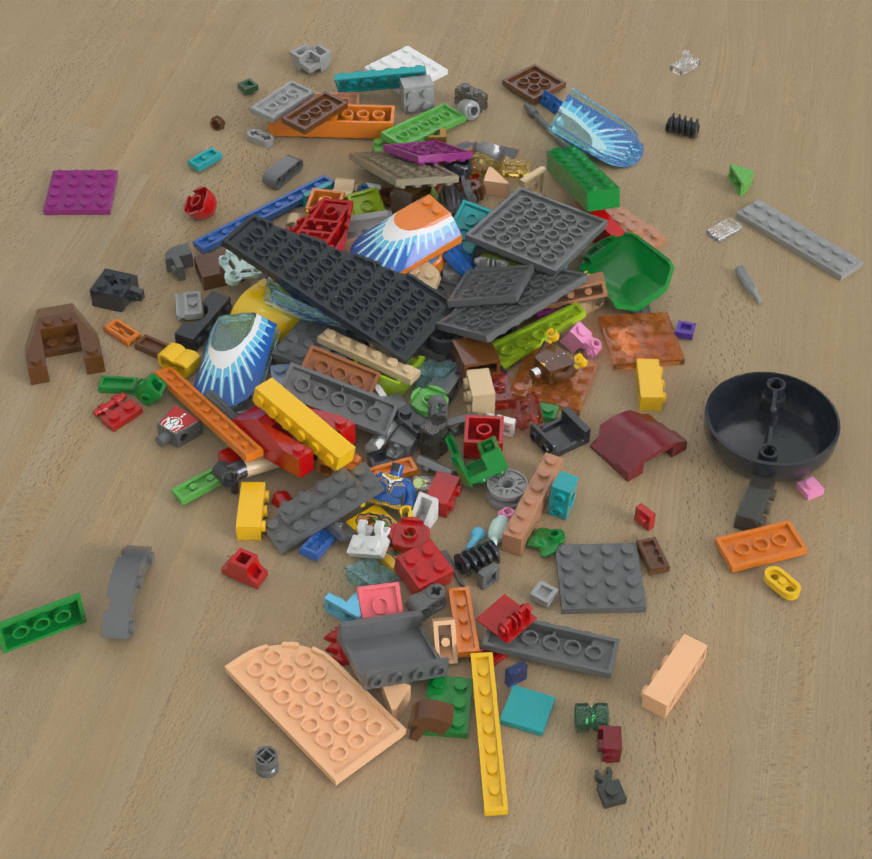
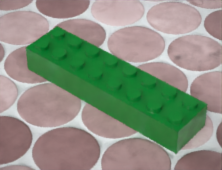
(583, 179)

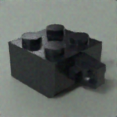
(115, 290)

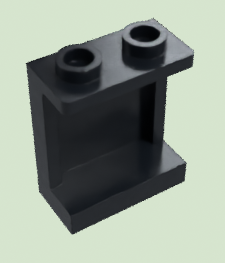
(561, 434)

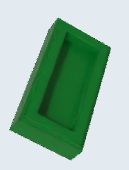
(117, 384)

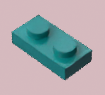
(205, 159)

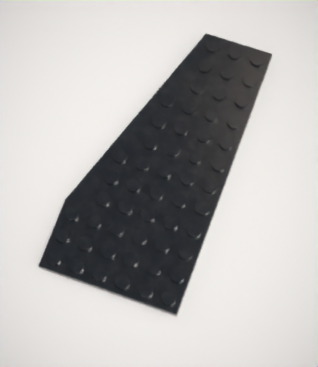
(370, 300)

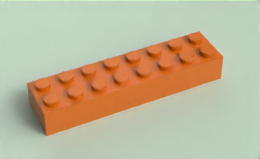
(353, 122)

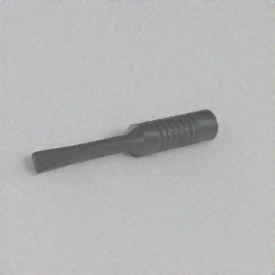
(450, 561)

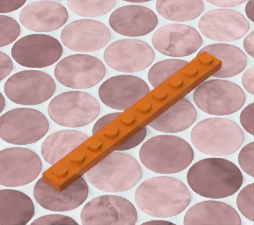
(210, 415)

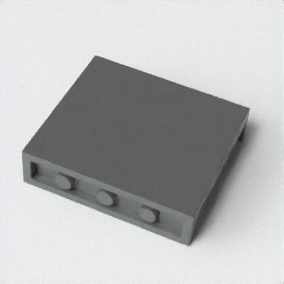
(390, 650)

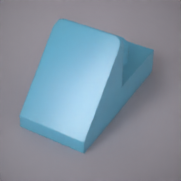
(342, 610)

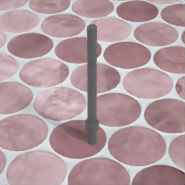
(534, 114)

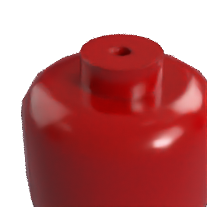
(279, 497)

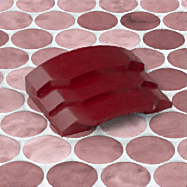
(633, 439)

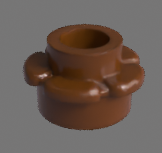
(217, 123)

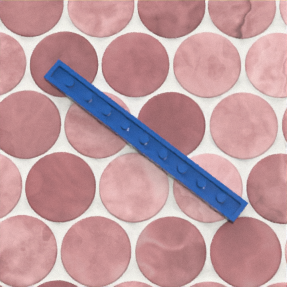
(268, 211)

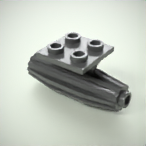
(451, 197)

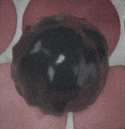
(459, 168)

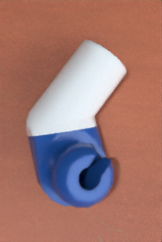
(369, 185)

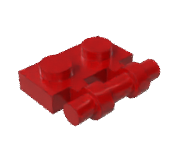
(121, 414)

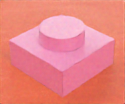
(810, 488)

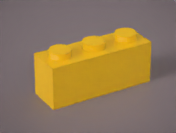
(650, 385)
(252, 510)

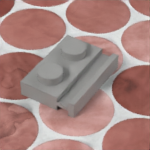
(189, 305)

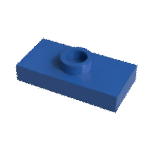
(317, 545)

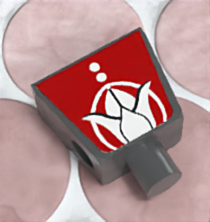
(178, 427)

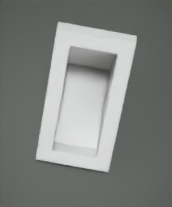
(426, 509)

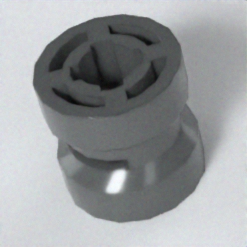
(266, 762)

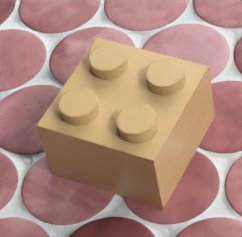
(479, 391)

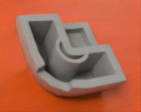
(311, 58)

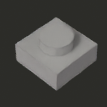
(543, 594)

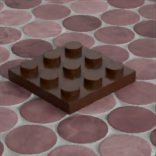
(532, 82)

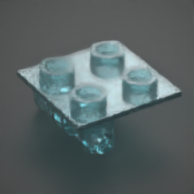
(434, 369)
(368, 573)

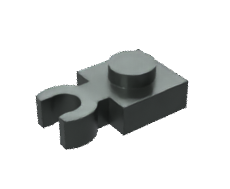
(609, 791)

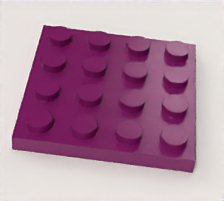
(427, 151)
(81, 192)

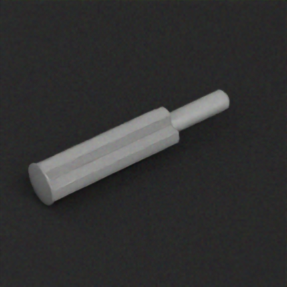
(748, 282)

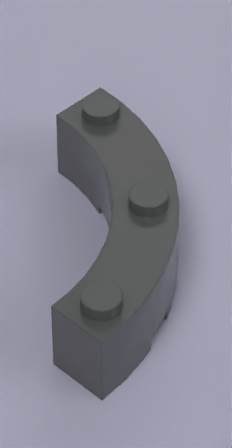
(123, 591)

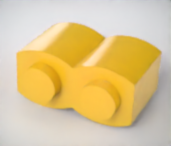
(181, 359)

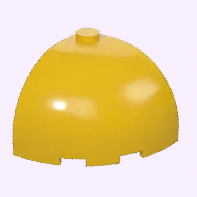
(252, 301)

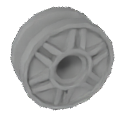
(506, 489)

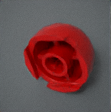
(201, 204)

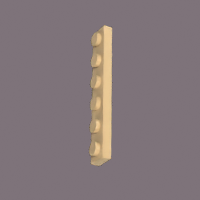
(369, 356)

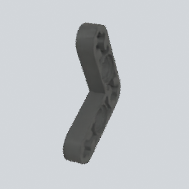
(438, 399)

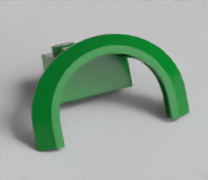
(478, 471)

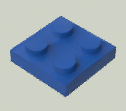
(459, 259)

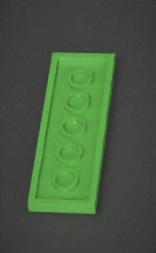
(424, 124)

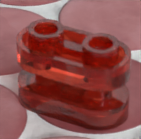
(520, 412)

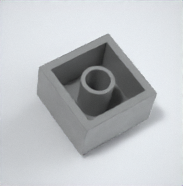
(416, 94)

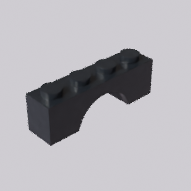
(194, 334)

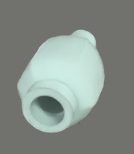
(497, 528)

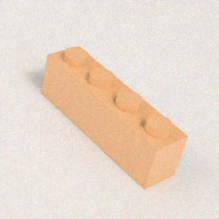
(673, 675)

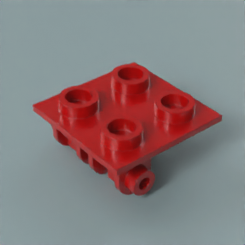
(507, 618)

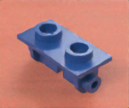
(550, 102)

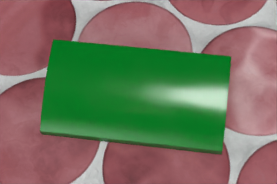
(41, 622)

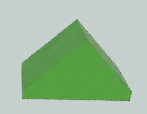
(740, 178)

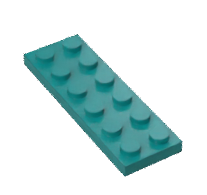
(376, 79)

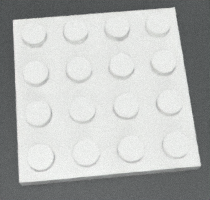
(409, 58)

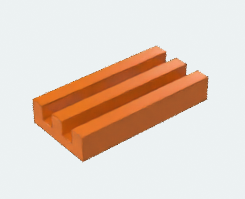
(119, 333)

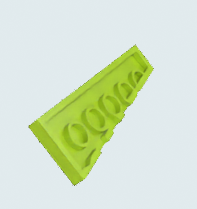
(529, 338)

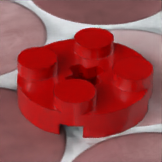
(407, 525)

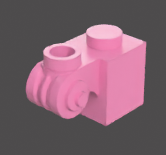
(581, 337)

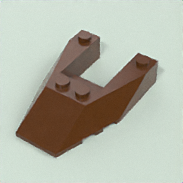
(61, 332)

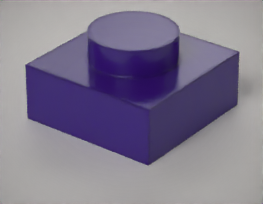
(685, 330)

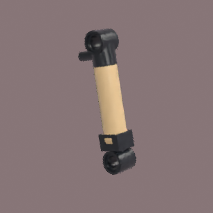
(230, 473)

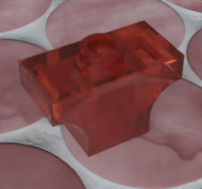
(503, 394)

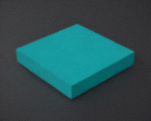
(527, 710)

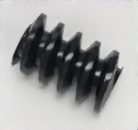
(683, 126)
(477, 557)

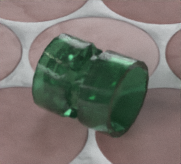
(590, 717)

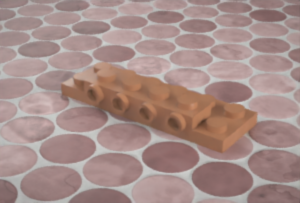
(633, 224)

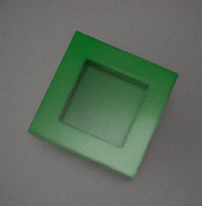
(549, 412)

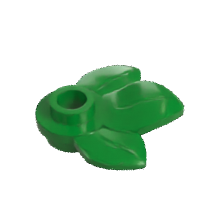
(546, 540)

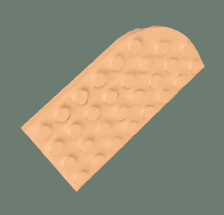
(317, 706)

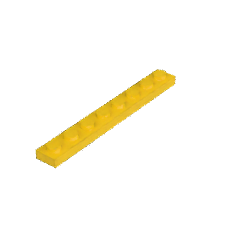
(489, 735)

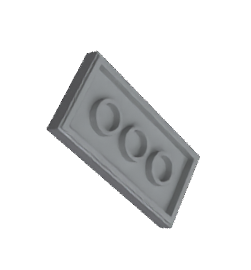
(282, 101)

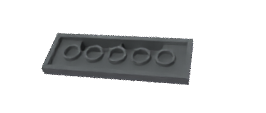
(332, 395)
(321, 505)
(560, 648)

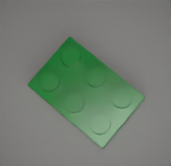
(456, 692)

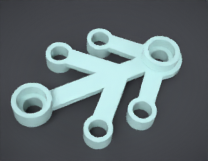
(233, 277)

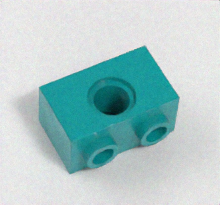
(562, 495)

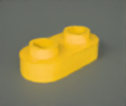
(783, 584)

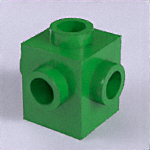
(149, 389)

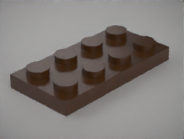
(314, 112)

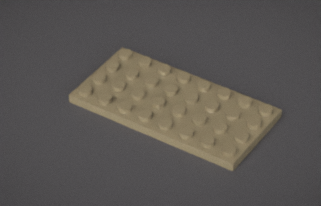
(401, 172)

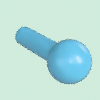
(477, 535)

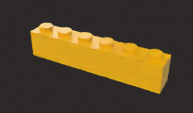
(303, 424)

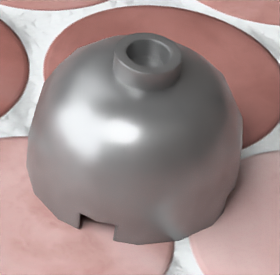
(489, 149)

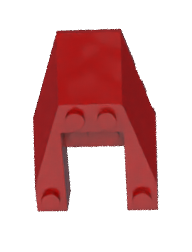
(327, 221)
(280, 445)

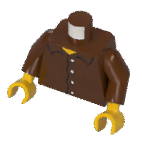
(553, 363)

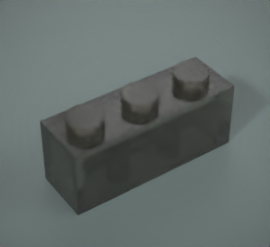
(755, 503)

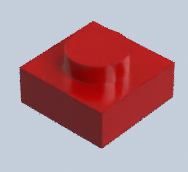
(644, 517)

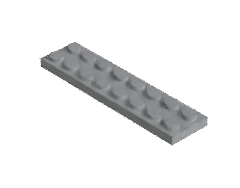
(799, 240)

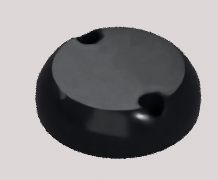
(771, 425)

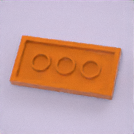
(760, 546)

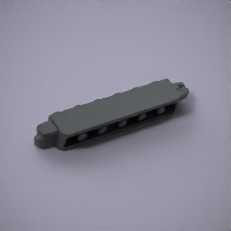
(402, 442)

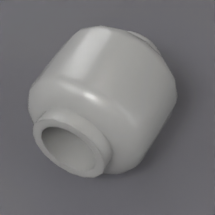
(469, 108)

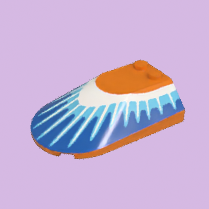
(410, 236)

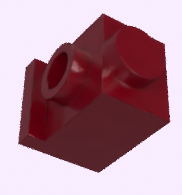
(609, 743)

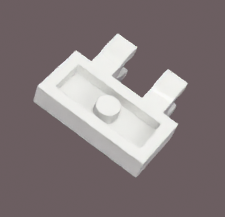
(369, 546)

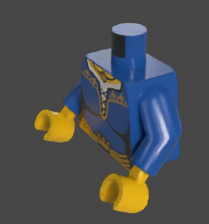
(398, 491)

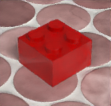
(479, 429)
(423, 567)

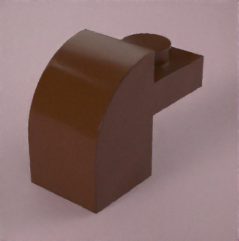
(430, 716)

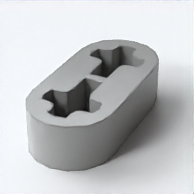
(260, 138)

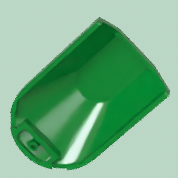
(631, 269)

